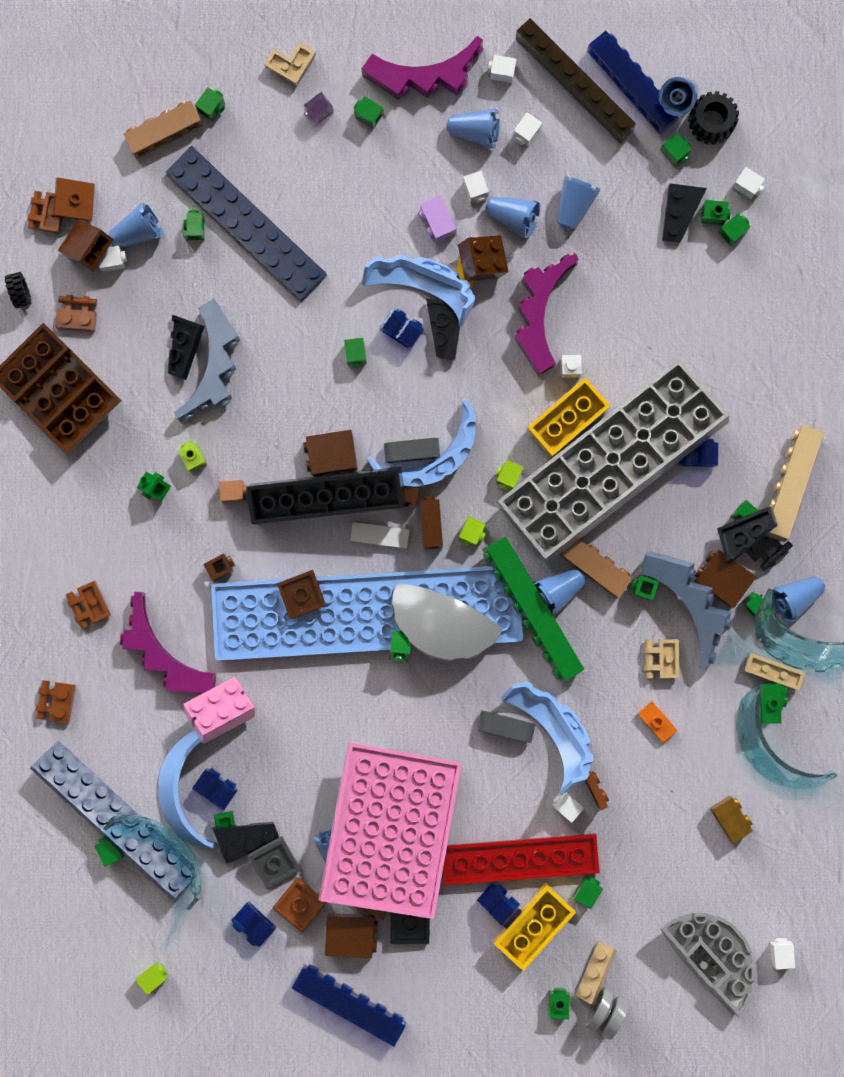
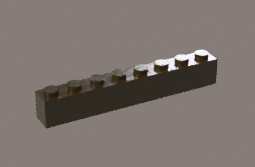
(575, 80)

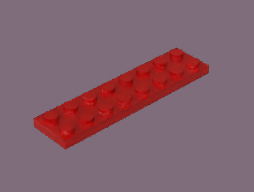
(521, 859)

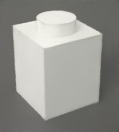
(502, 68)
(527, 130)
(749, 183)
(476, 187)
(113, 259)
(571, 366)
(567, 806)
(782, 954)

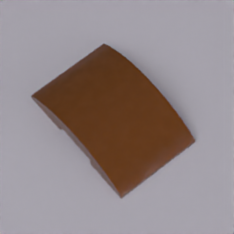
(56, 388)

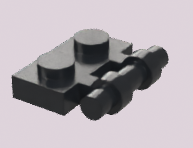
(760, 548)

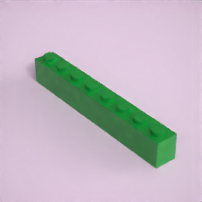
(532, 609)

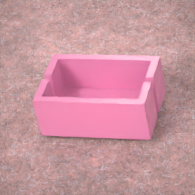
(219, 710)

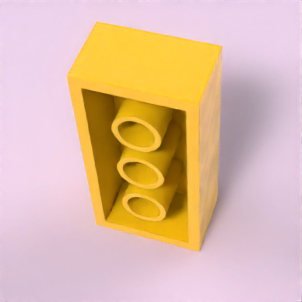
(568, 417)
(534, 927)

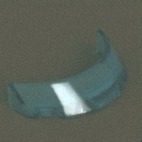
(793, 648)
(762, 756)
(172, 841)

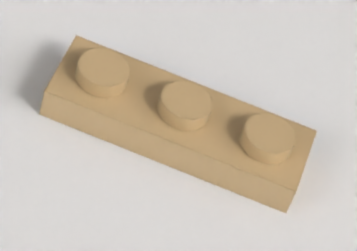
(774, 671)
(596, 973)

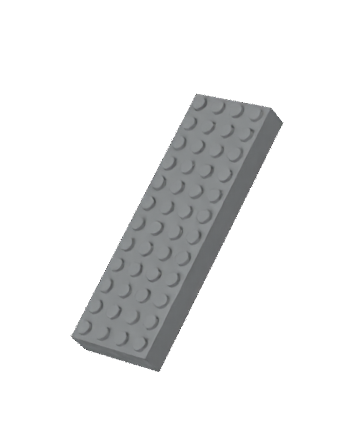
(613, 461)

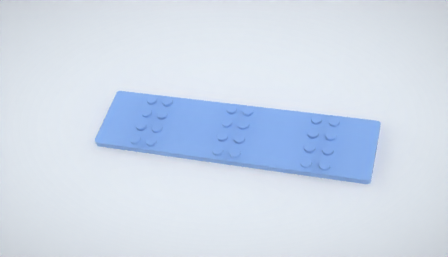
(358, 614)

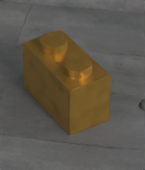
(731, 819)

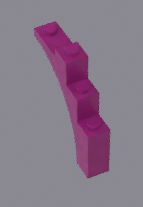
(397, 78)
(540, 285)
(142, 637)

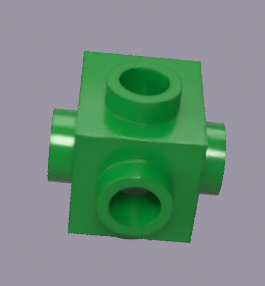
(153, 486)

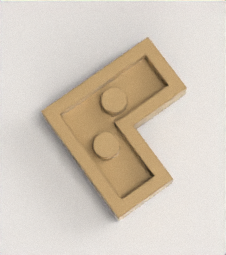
(293, 67)

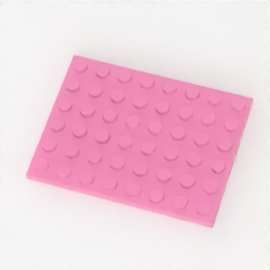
(390, 831)

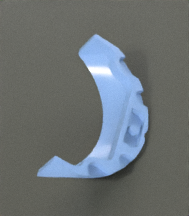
(424, 275)
(448, 461)
(561, 725)
(168, 790)

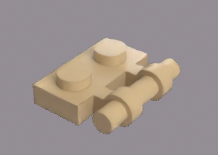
(668, 658)

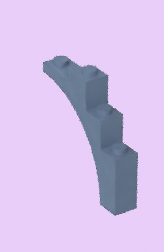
(219, 365)
(709, 620)

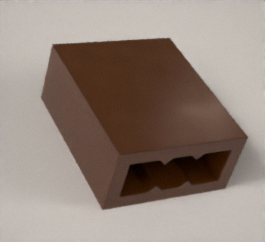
(85, 245)
(330, 453)
(431, 523)
(726, 579)
(350, 935)

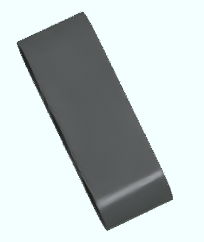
(411, 450)
(506, 726)

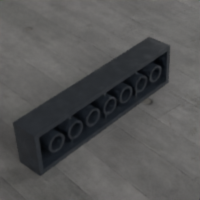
(326, 495)

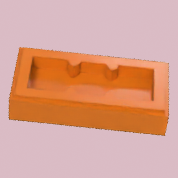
(657, 721)

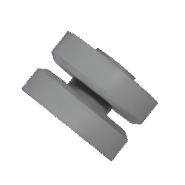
(607, 1013)

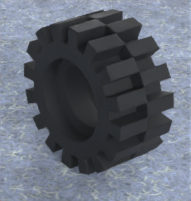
(18, 290)

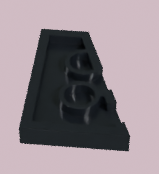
(680, 209)
(444, 328)
(185, 342)
(745, 532)
(243, 839)

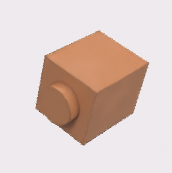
(232, 491)

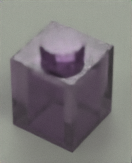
(318, 109)

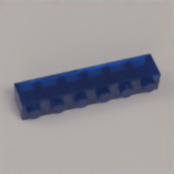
(630, 80)
(349, 1005)

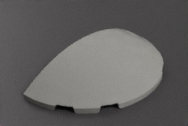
(441, 624)
(715, 955)

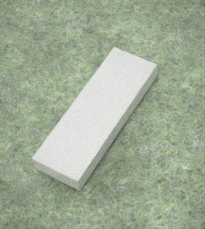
(380, 535)

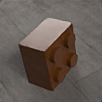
(483, 258)

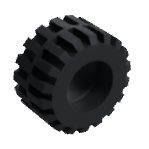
(716, 103)

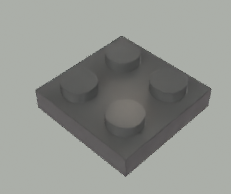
(274, 862)

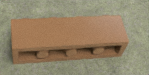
(163, 129)
(597, 568)

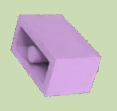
(437, 218)

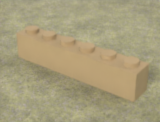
(794, 480)

